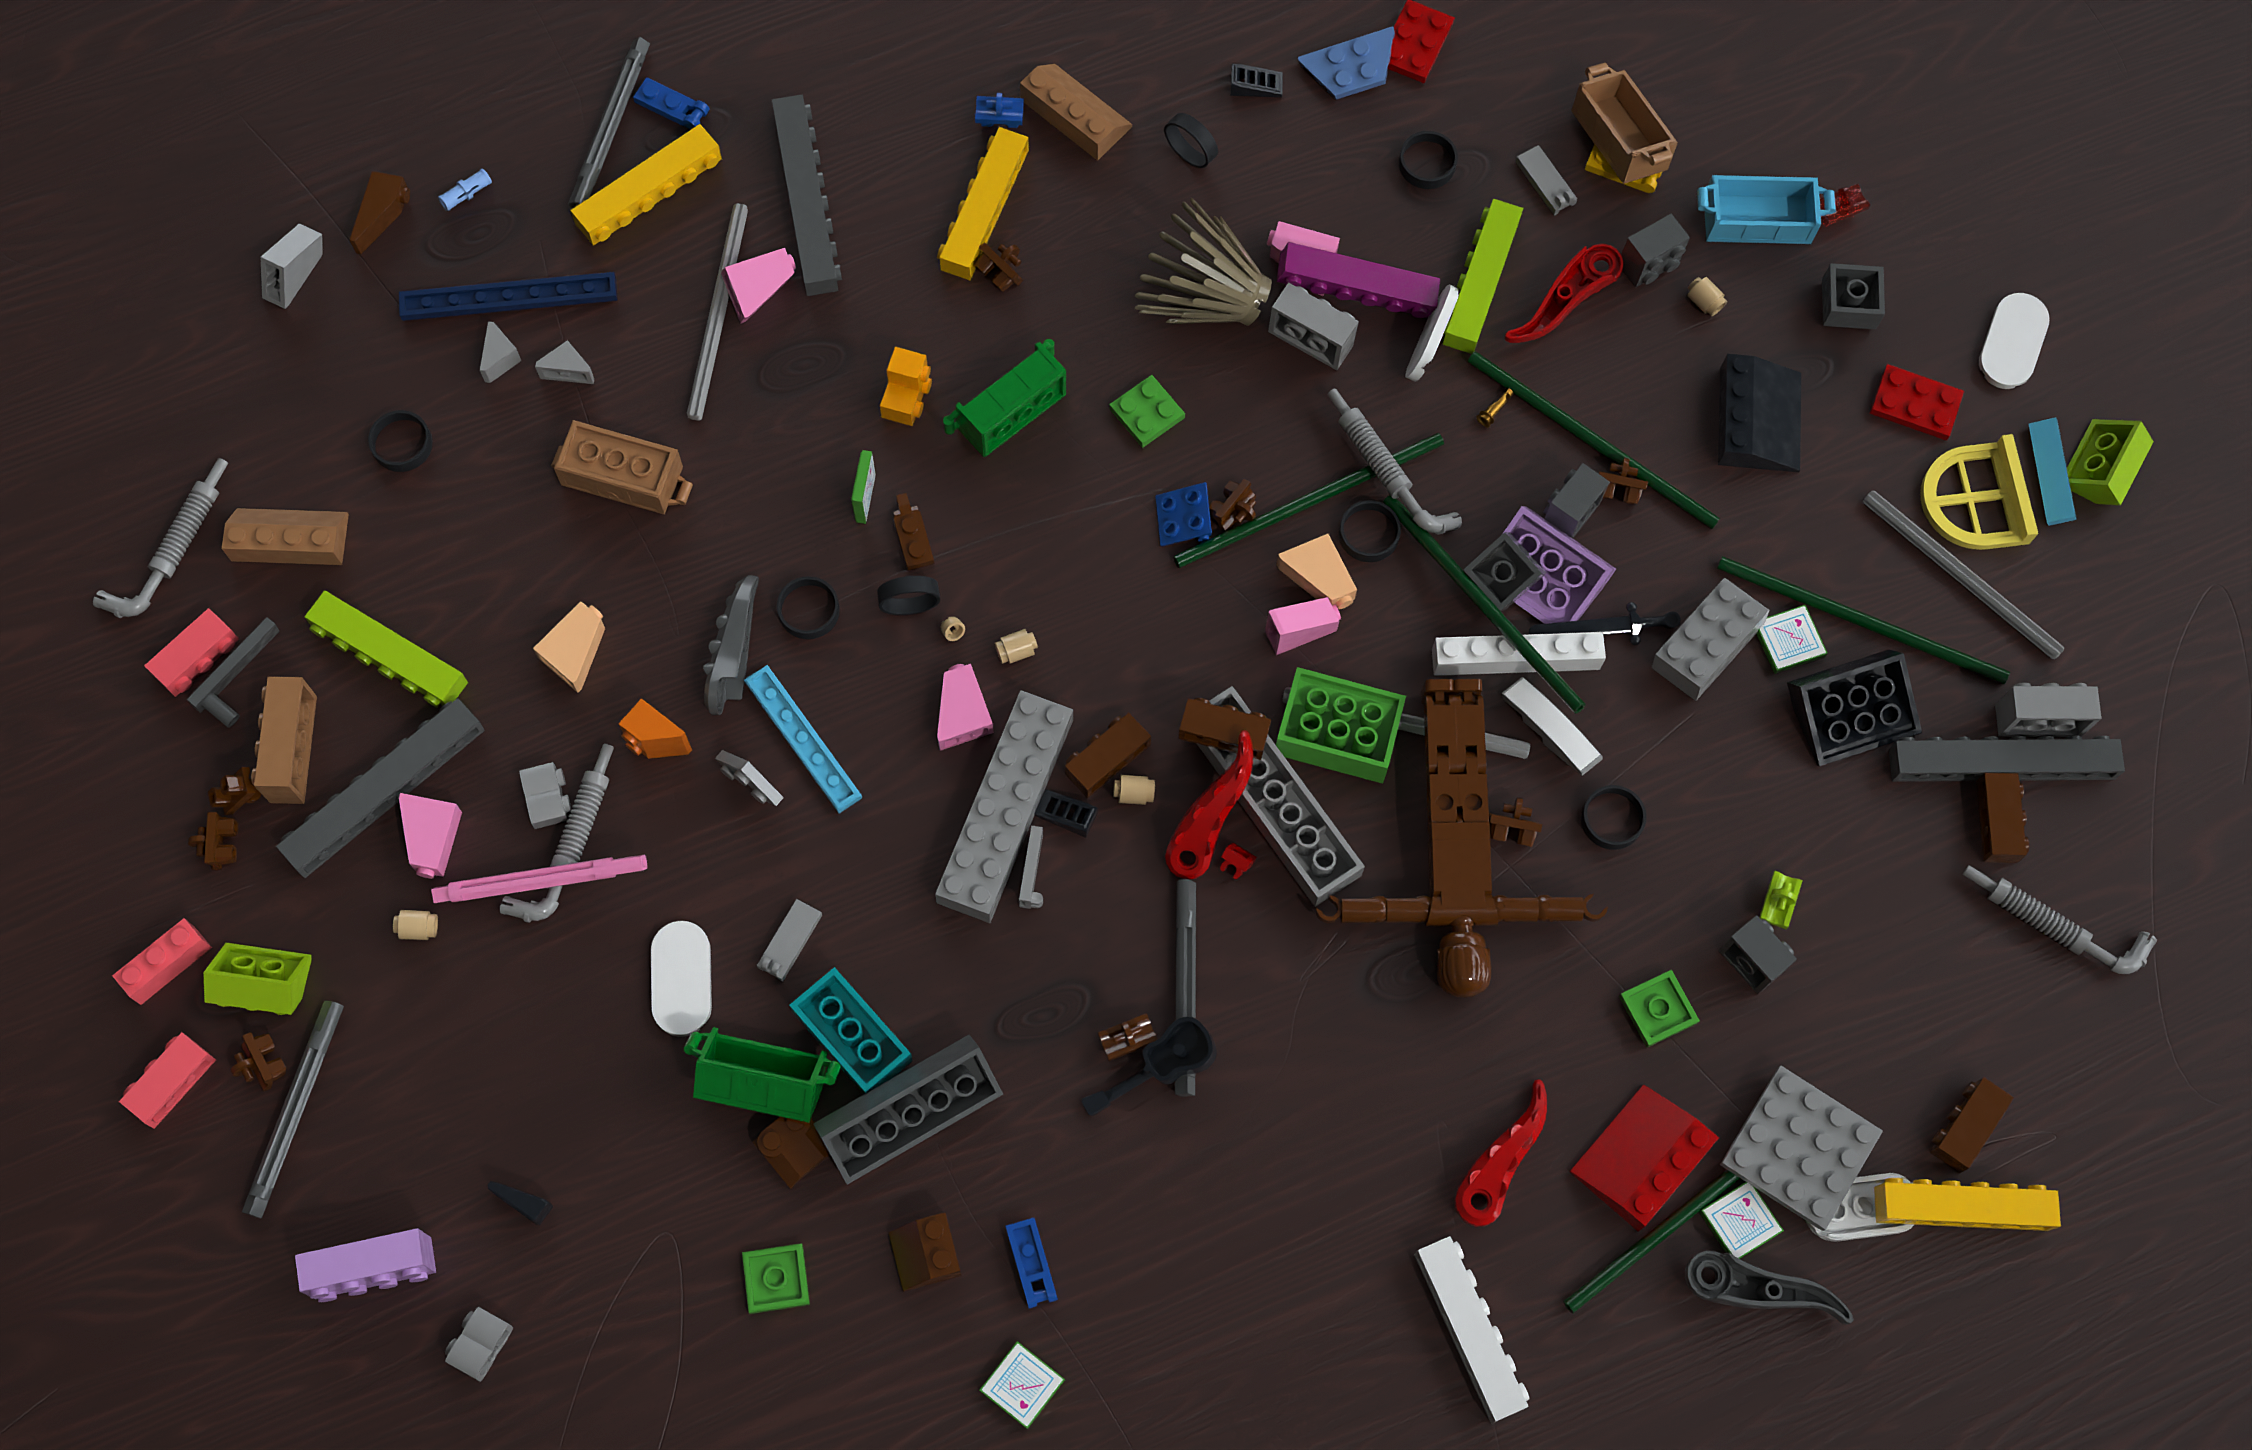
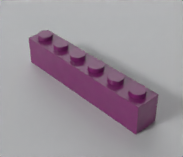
(1358, 280)

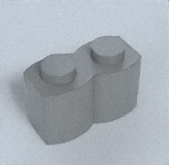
(544, 795)
(478, 1343)

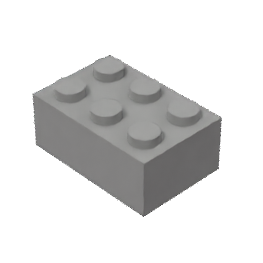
(1313, 325)
(2048, 710)

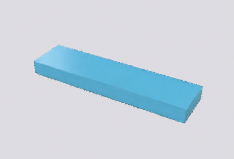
(2052, 471)

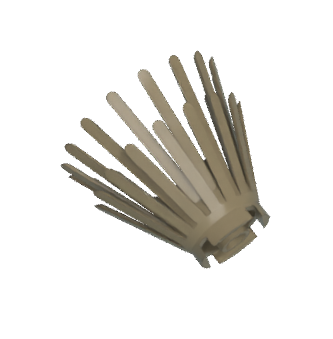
(1230, 288)

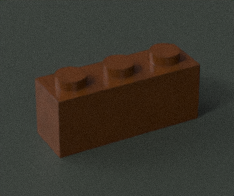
(1221, 726)
(1107, 754)
(2002, 818)
(1970, 1124)

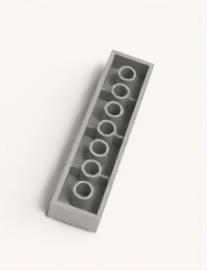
(1004, 806)
(1290, 818)

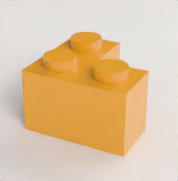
(906, 385)

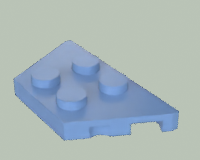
(1352, 64)

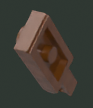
(912, 534)

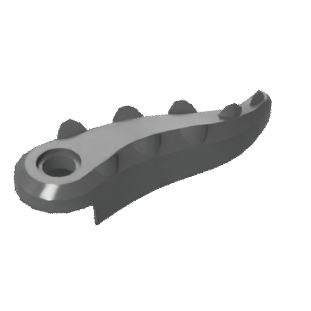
(731, 648)
(1752, 1287)

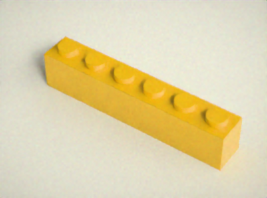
(646, 184)
(984, 202)
(1967, 1205)

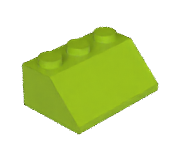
(2108, 460)
(256, 978)

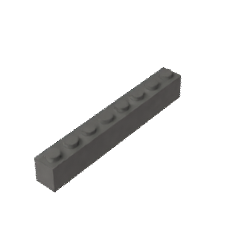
(805, 195)
(2032, 759)
(380, 787)

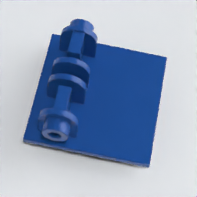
(1184, 515)

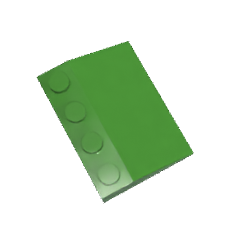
(1340, 725)

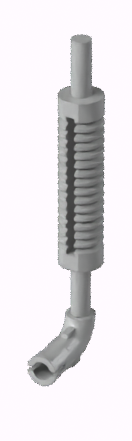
(1387, 468)
(173, 547)
(572, 840)
(2059, 928)

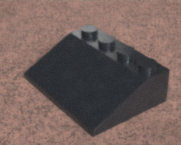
(1759, 414)
(1855, 706)

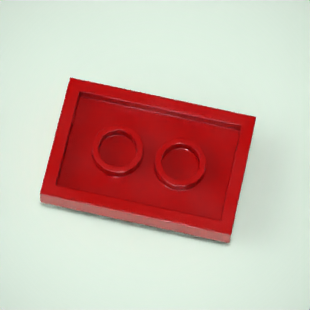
(1418, 40)
(1917, 402)

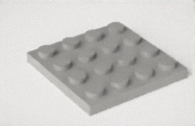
(1801, 1148)

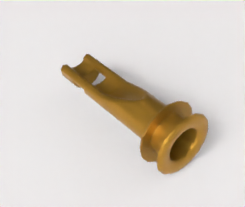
(1486, 416)

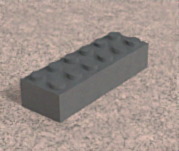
(908, 1109)

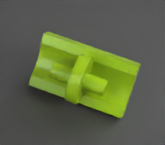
(1780, 900)

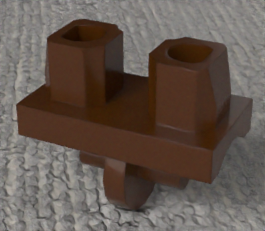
(990, 259)
(1632, 486)
(1236, 507)
(234, 792)
(1527, 829)
(210, 841)
(1127, 1037)
(254, 1049)

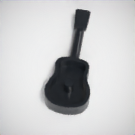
(1180, 1051)

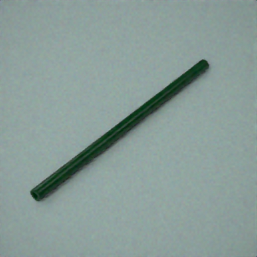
(1592, 439)
(1301, 503)
(1487, 607)
(1863, 620)
(1650, 1241)

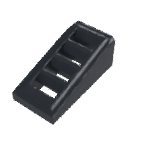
(1245, 88)
(1080, 807)
(528, 1205)

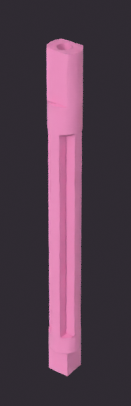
(538, 878)

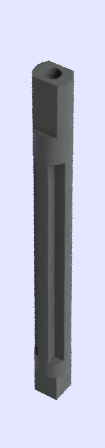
(609, 122)
(1185, 967)
(292, 1109)

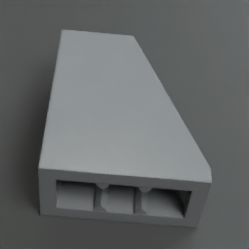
(289, 264)

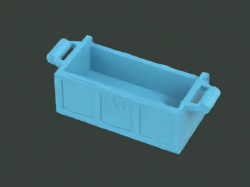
(1763, 209)

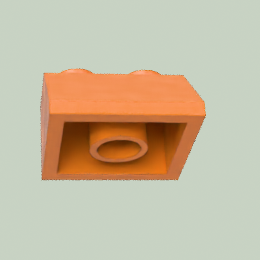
(652, 733)

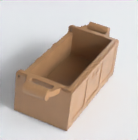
(1623, 124)
(620, 468)

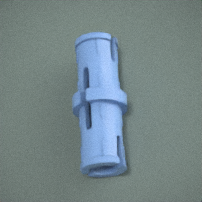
(464, 189)

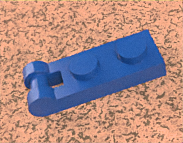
(670, 103)
(1031, 1261)

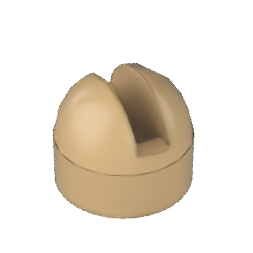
(956, 633)

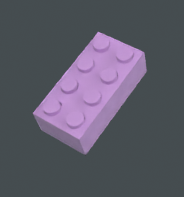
(365, 1265)

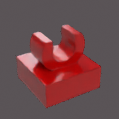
(1239, 858)

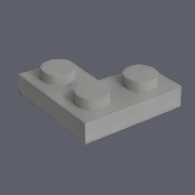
(746, 774)

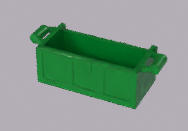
(1011, 401)
(759, 1075)

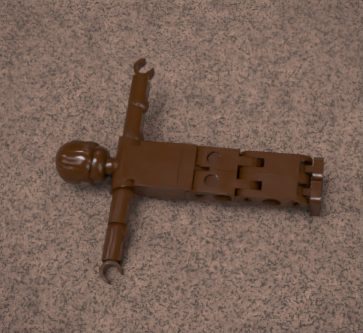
(1459, 848)

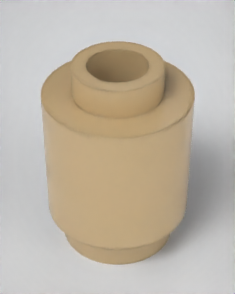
(1706, 296)
(1016, 646)
(1134, 789)
(415, 925)

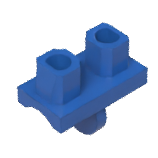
(999, 111)

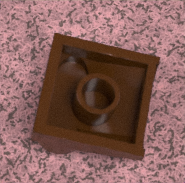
(791, 1148)

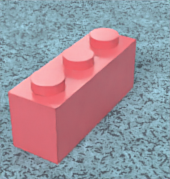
(192, 652)
(162, 961)
(166, 1080)

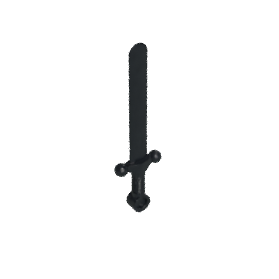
(1612, 625)

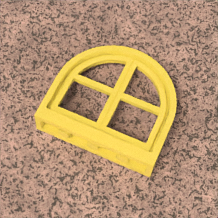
(2011, 491)

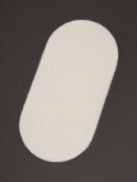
(1432, 333)
(2014, 340)
(681, 978)
(1857, 1213)

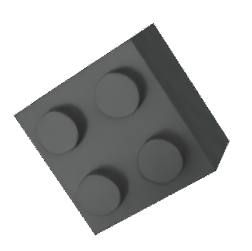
(1654, 250)
(1853, 296)
(1576, 500)
(1504, 571)
(1758, 954)

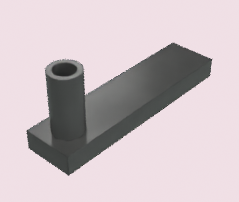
(206, 694)

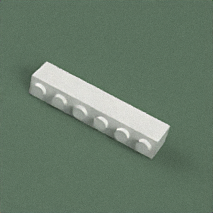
(1498, 655)
(1471, 1329)

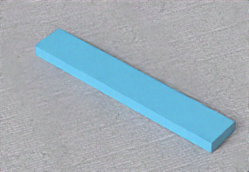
(803, 739)

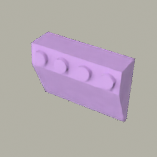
(1572, 571)

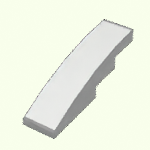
(1553, 726)

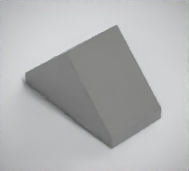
(498, 354)
(564, 365)

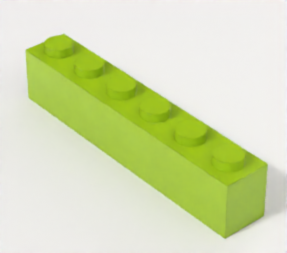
(1482, 276)
(385, 649)

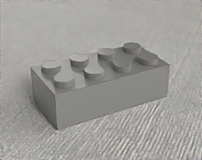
(1710, 639)

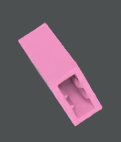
(1298, 235)
(757, 280)
(1301, 624)
(962, 708)
(428, 833)

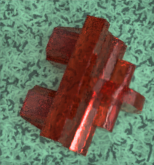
(1848, 203)

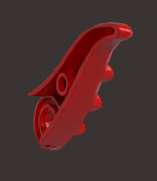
(1571, 287)
(1204, 819)
(1497, 1164)

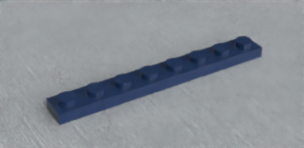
(507, 296)

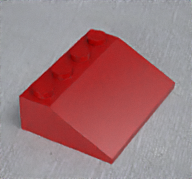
(1643, 1156)

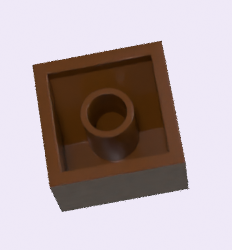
(924, 1252)

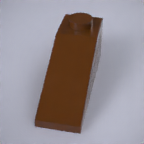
(379, 208)

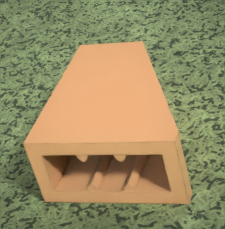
(1319, 571)
(572, 645)

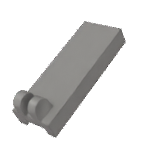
(1546, 179)
(1029, 898)
(789, 940)

